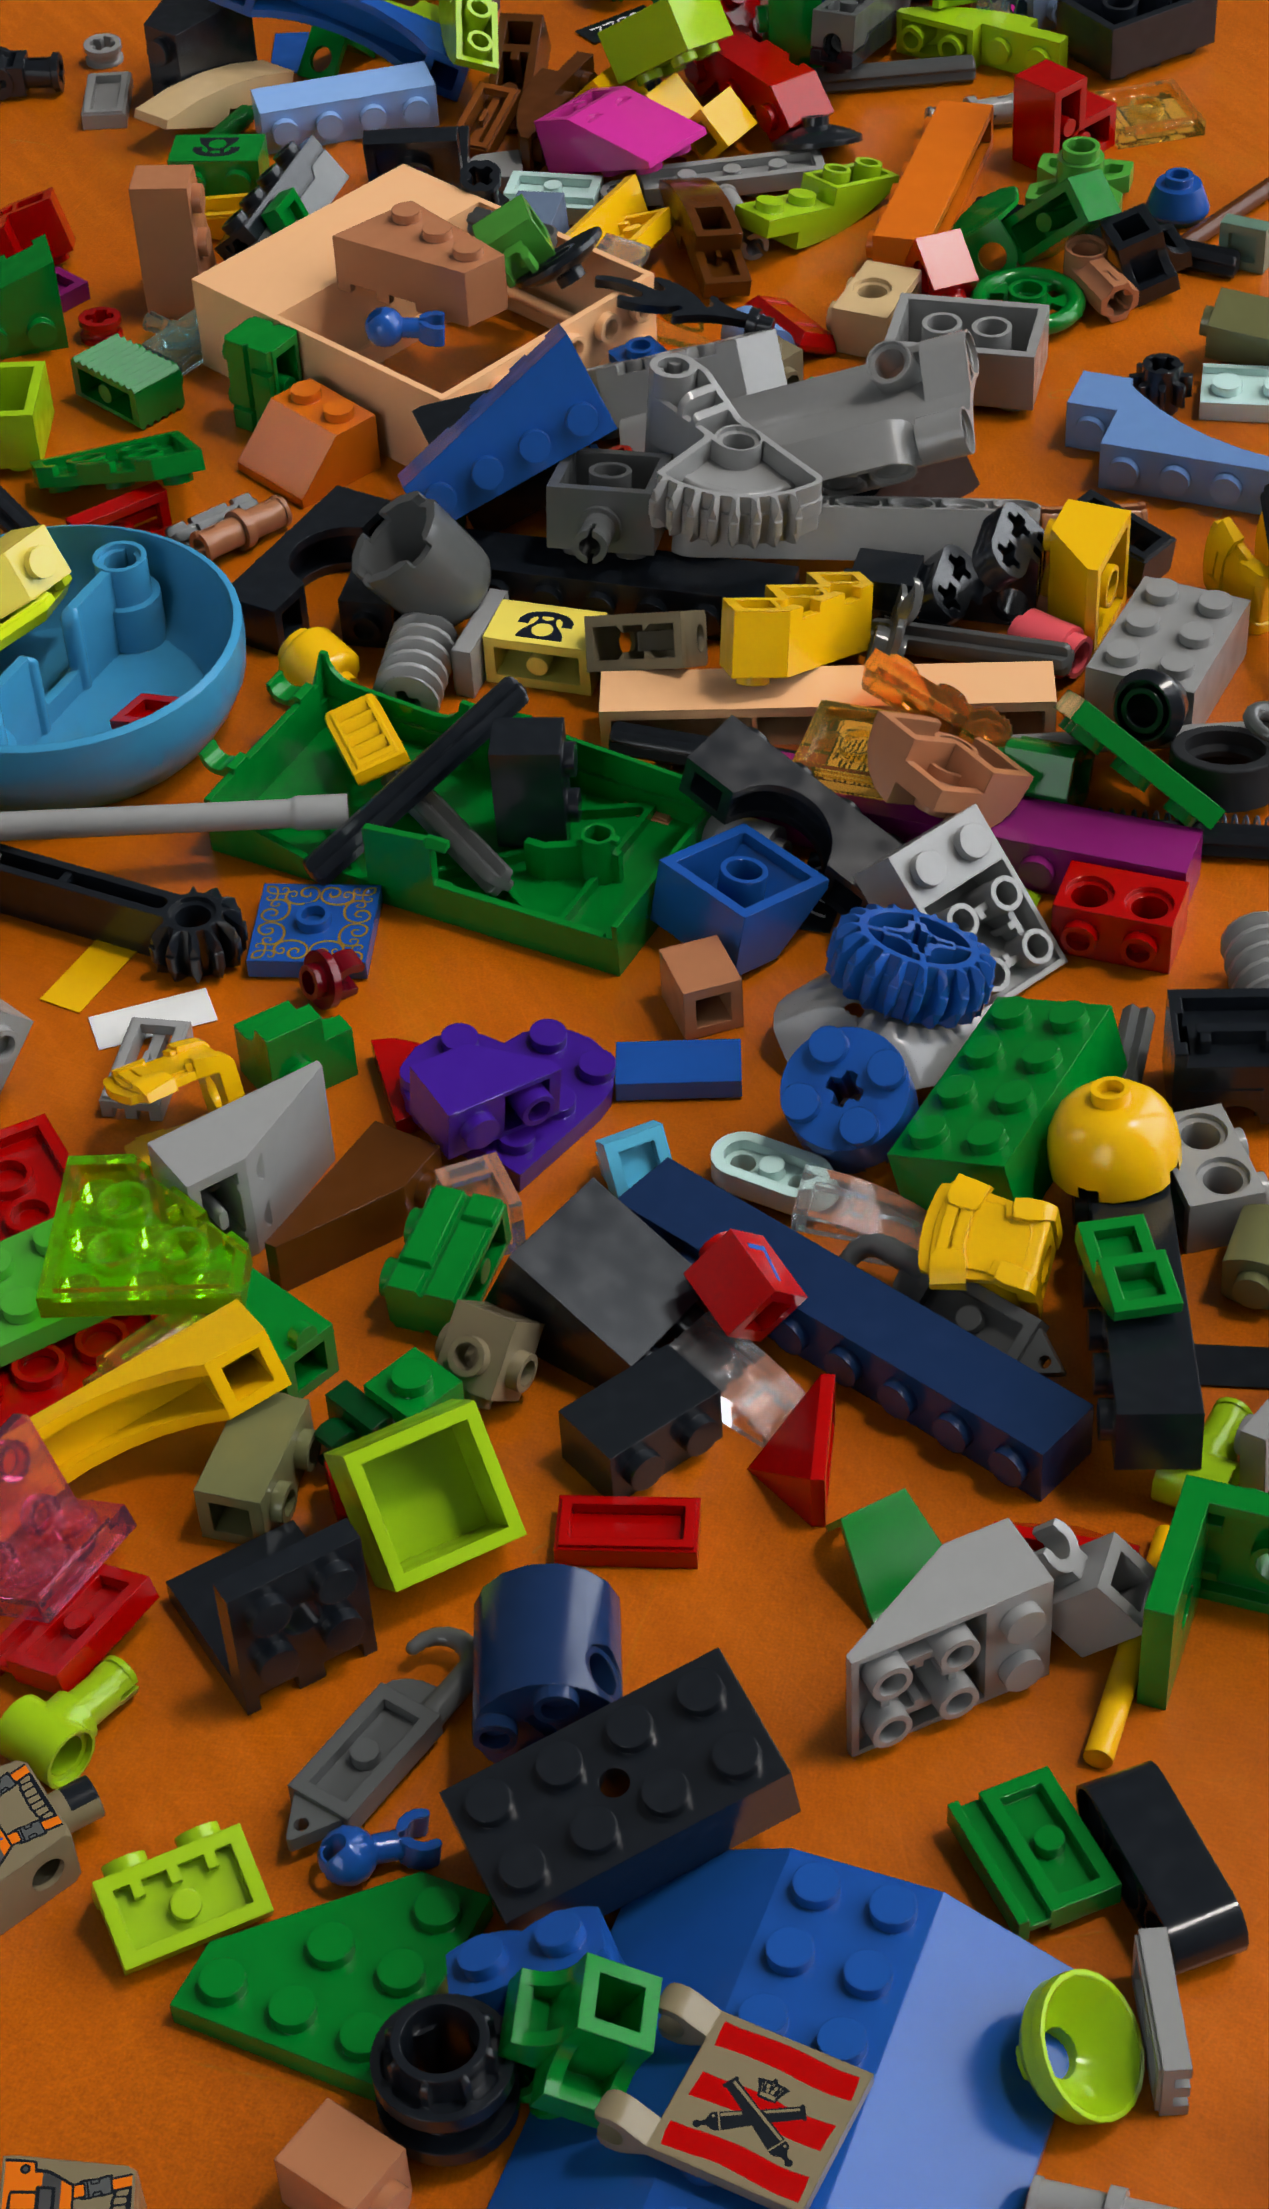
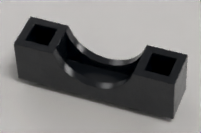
(314, 547)
(745, 776)

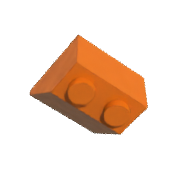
(311, 443)

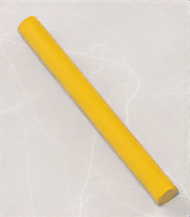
(1119, 1686)

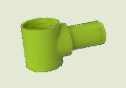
(1218, 1453)
(61, 1732)

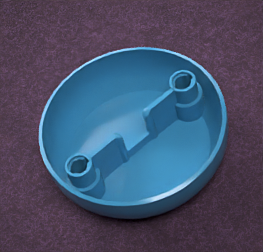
(132, 623)

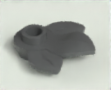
(905, 611)

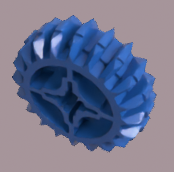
(910, 966)

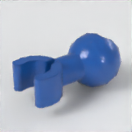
(387, 327)
(351, 1854)

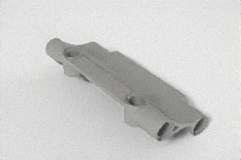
(859, 422)

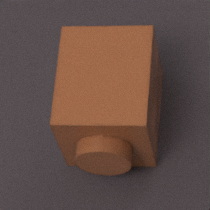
(701, 987)
(342, 2165)

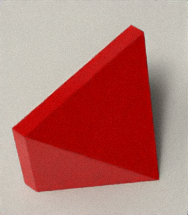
(800, 1454)

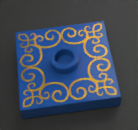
(310, 918)

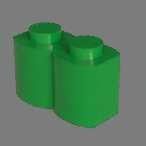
(1059, 769)

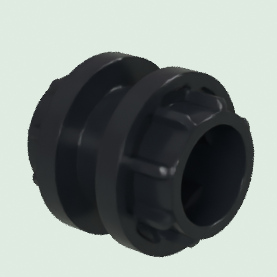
(442, 2080)

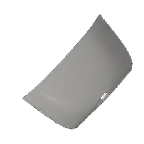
(822, 1004)

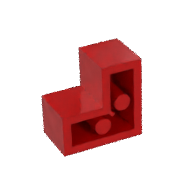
(1053, 107)

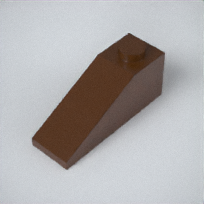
(522, 53)
(354, 1206)

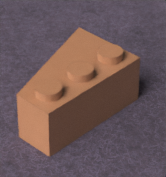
(170, 235)
(423, 261)

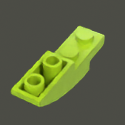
(471, 33)
(990, 36)
(823, 205)

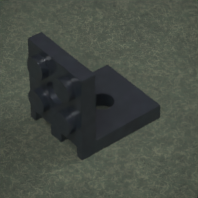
(435, 149)
(278, 1607)

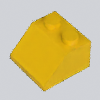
(1087, 566)

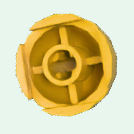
(1113, 1141)

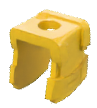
(1234, 569)
(180, 1064)
(989, 1242)

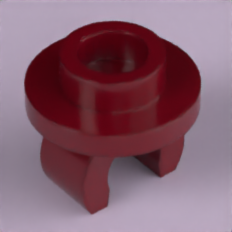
(326, 976)

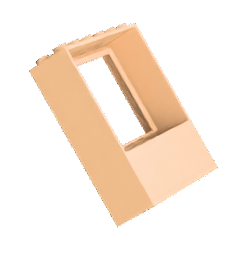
(295, 285)

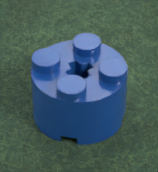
(835, 1067)

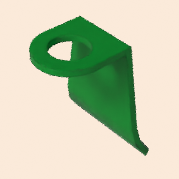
(983, 225)
(886, 1548)

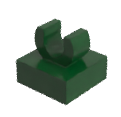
(350, 1417)

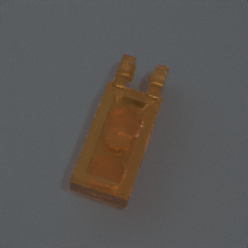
(904, 689)

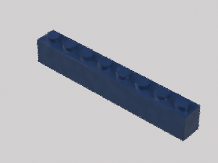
(889, 1344)

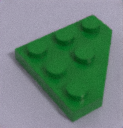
(122, 464)
(1135, 761)
(331, 1975)

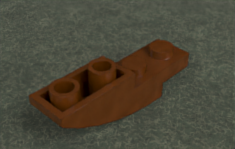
(544, 94)
(710, 235)

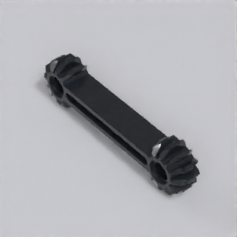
(180, 933)

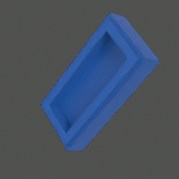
(678, 1069)

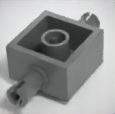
(602, 504)

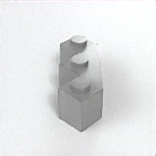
(737, 363)

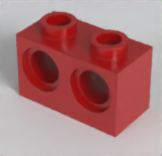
(1120, 916)

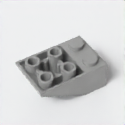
(968, 880)
(252, 1155)
(951, 1639)

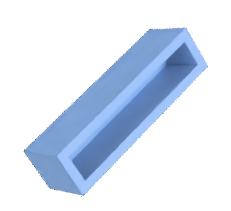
(345, 105)

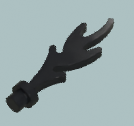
(682, 304)

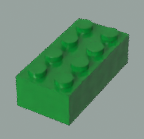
(1000, 1095)

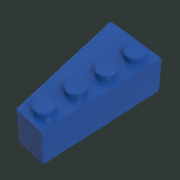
(514, 431)

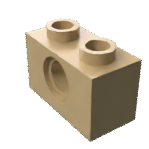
(868, 304)

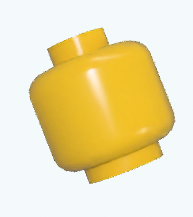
(301, 650)

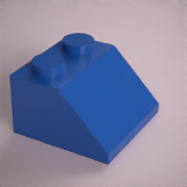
(738, 890)

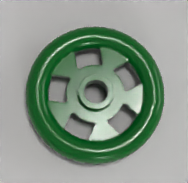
(1032, 286)

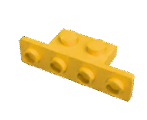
(626, 216)

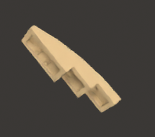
(210, 95)

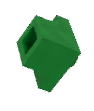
(291, 1038)
(580, 2031)

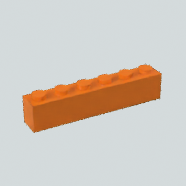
(935, 179)

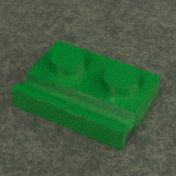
(1034, 1853)

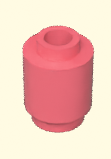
(1044, 626)

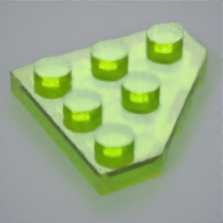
(135, 1247)

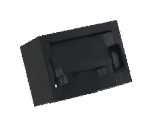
(1217, 1049)

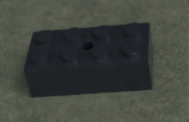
(624, 1797)

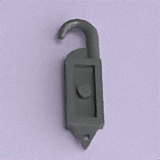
(973, 1310)
(377, 1744)

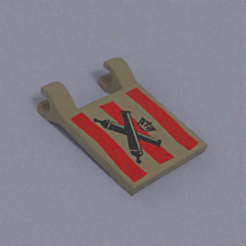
(749, 2111)

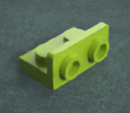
(180, 1896)

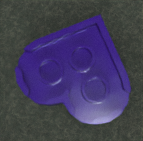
(584, 1092)

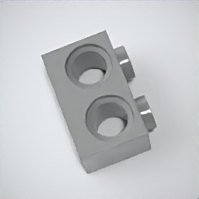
(1212, 1179)

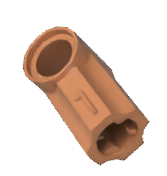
(1100, 280)

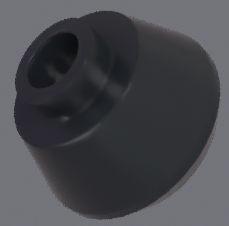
(1150, 706)

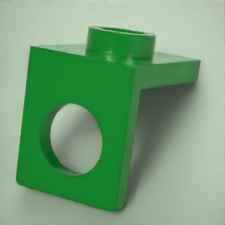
(337, 45)

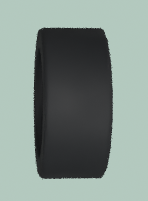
(1224, 765)

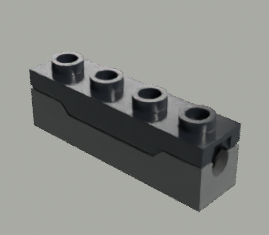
(851, 31)
(301, 166)

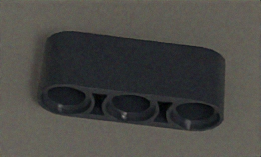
(1163, 1865)

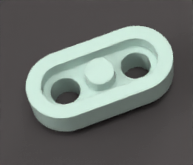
(761, 1168)

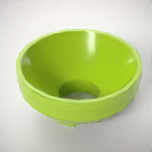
(1101, 2046)

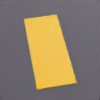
(88, 976)

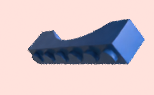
(377, 25)

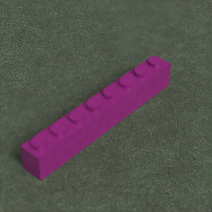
(1046, 835)

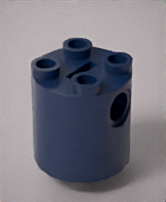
(542, 1654)

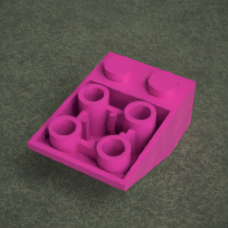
(613, 133)

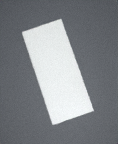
(189, 1006)

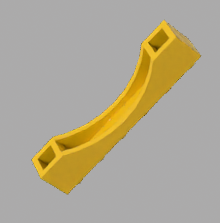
(183, 1382)

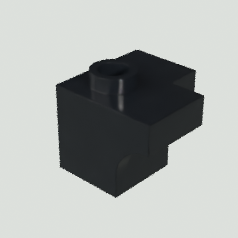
(1146, 252)

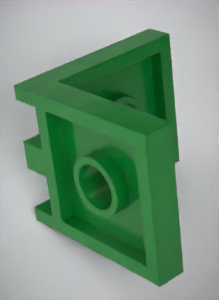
(1210, 1553)

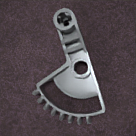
(724, 473)

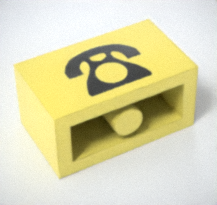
(539, 647)

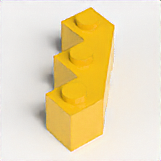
(723, 117)
(795, 627)

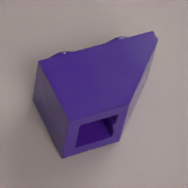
(481, 1095)

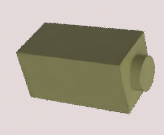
(1237, 328)
(257, 1470)

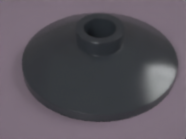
(816, 134)
(566, 264)

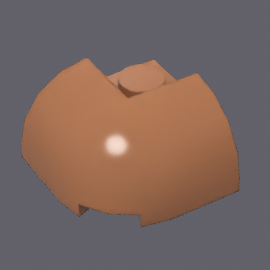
(940, 771)

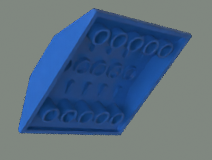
(853, 1970)

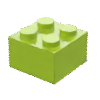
(664, 39)
(24, 413)
(425, 1494)

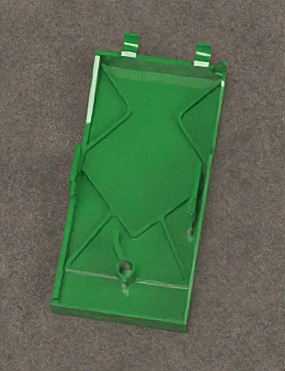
(568, 897)

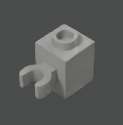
(1096, 1587)

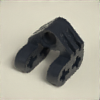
(996, 582)

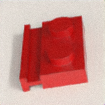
(70, 1646)

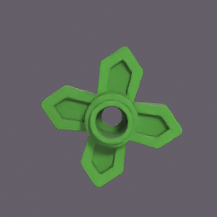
(1077, 157)

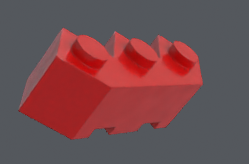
(762, 81)
(32, 218)

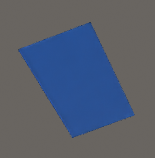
(289, 49)

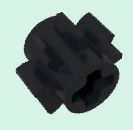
(1163, 381)

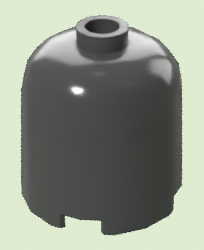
(423, 561)

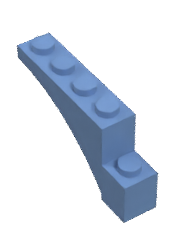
(1156, 454)

